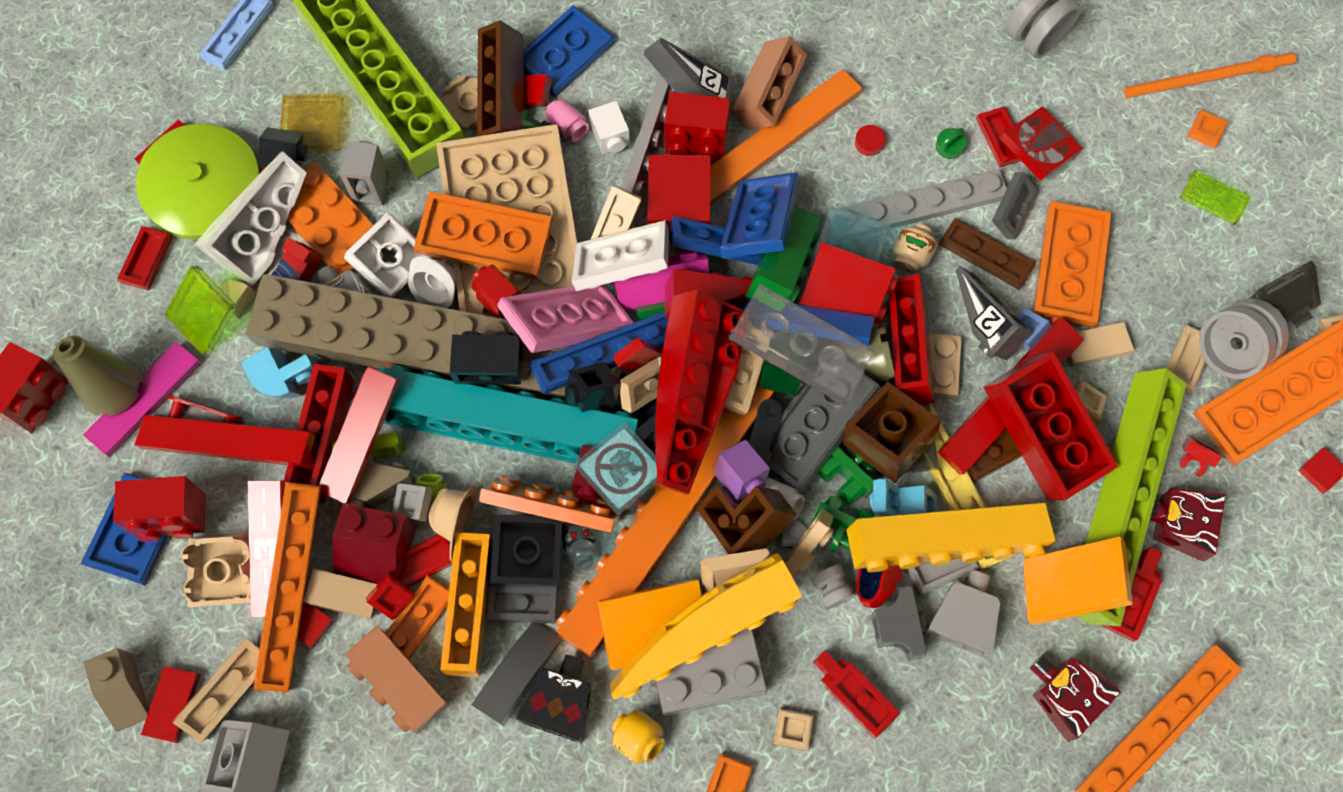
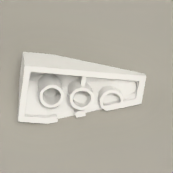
(251, 226)

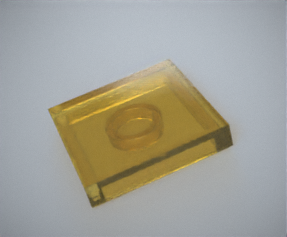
(317, 117)

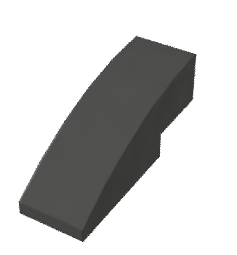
(516, 673)

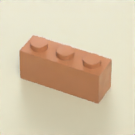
(769, 83)
(395, 681)

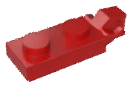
(1143, 591)
(856, 694)

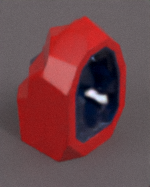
(876, 587)

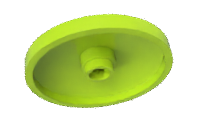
(193, 177)

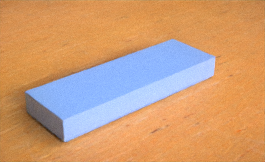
(236, 32)

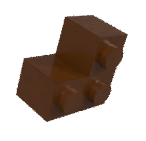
(747, 522)

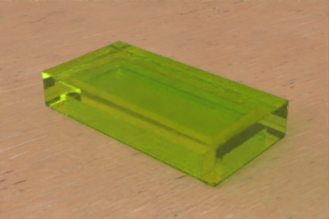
(1214, 197)

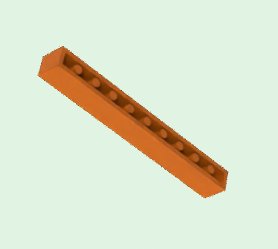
(650, 535)

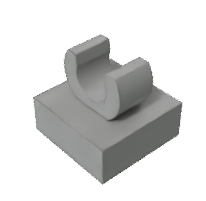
(413, 501)

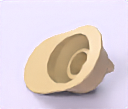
(451, 512)

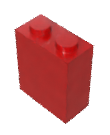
(678, 188)
(848, 283)

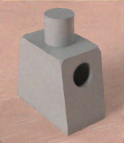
(967, 616)

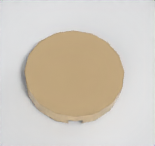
(460, 102)

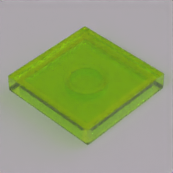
(200, 309)

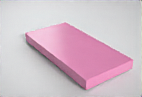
(562, 316)

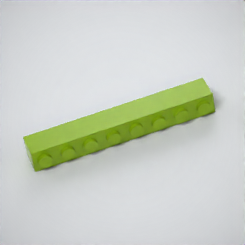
(1141, 455)

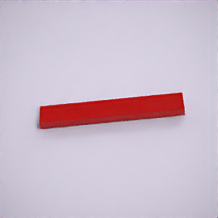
(985, 423)
(225, 440)

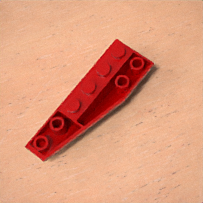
(693, 384)

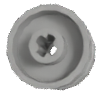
(1042, 23)
(1244, 338)

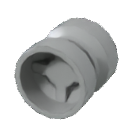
(833, 586)

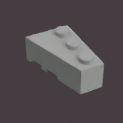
(715, 679)

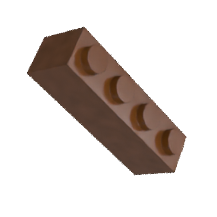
(499, 79)

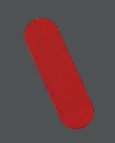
(178, 404)

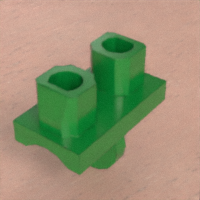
(853, 469)
(840, 522)

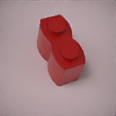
(491, 286)

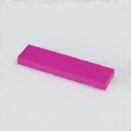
(159, 380)

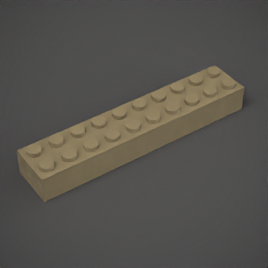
(372, 329)

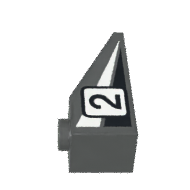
(687, 72)
(990, 318)

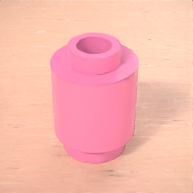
(570, 121)

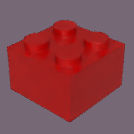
(696, 125)
(27, 387)
(160, 508)

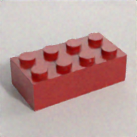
(1050, 426)

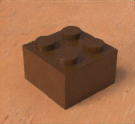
(891, 431)

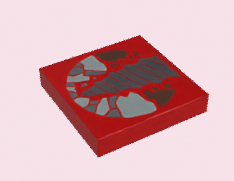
(1041, 143)

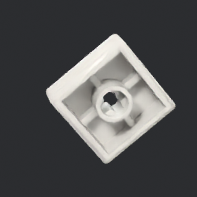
(367, 256)

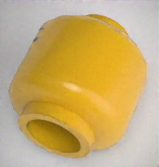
(638, 736)

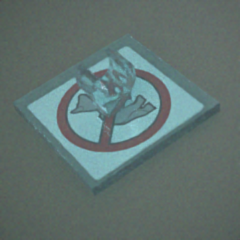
(619, 468)

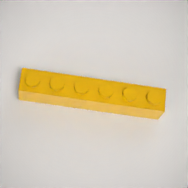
(950, 536)

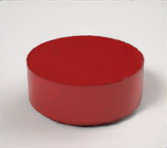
(870, 140)

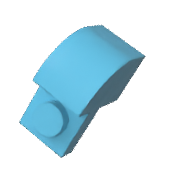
(273, 375)
(893, 501)

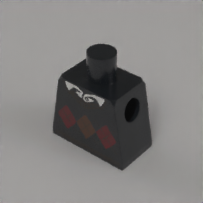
(559, 701)

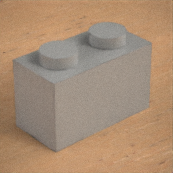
(364, 173)

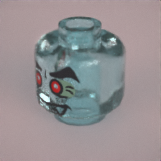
(580, 545)

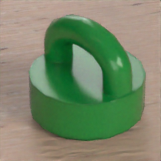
(951, 143)

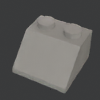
(245, 758)

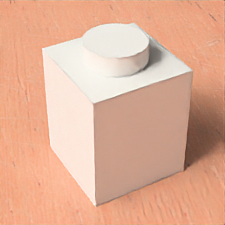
(609, 127)

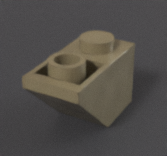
(380, 483)

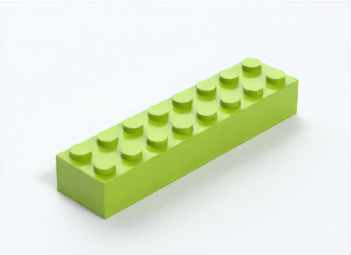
(382, 79)

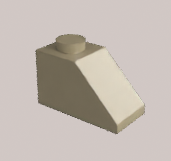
(117, 688)

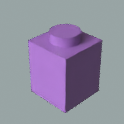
(741, 470)

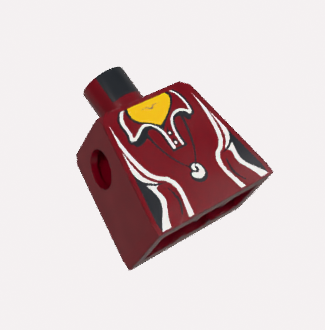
(1189, 521)
(1071, 695)

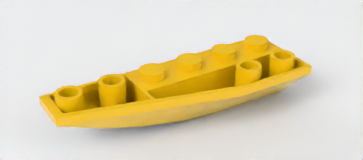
(709, 622)

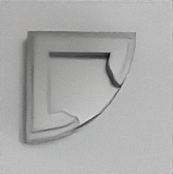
(792, 534)

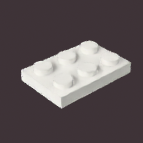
(621, 256)

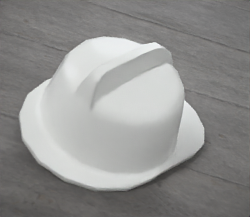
(432, 281)

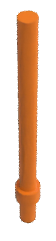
(1262, 64)

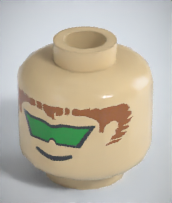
(914, 247)

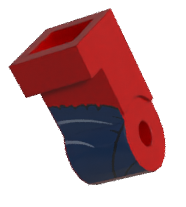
(298, 261)

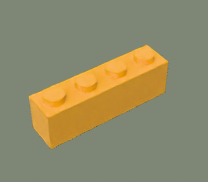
(467, 605)

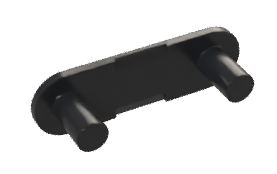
(766, 428)

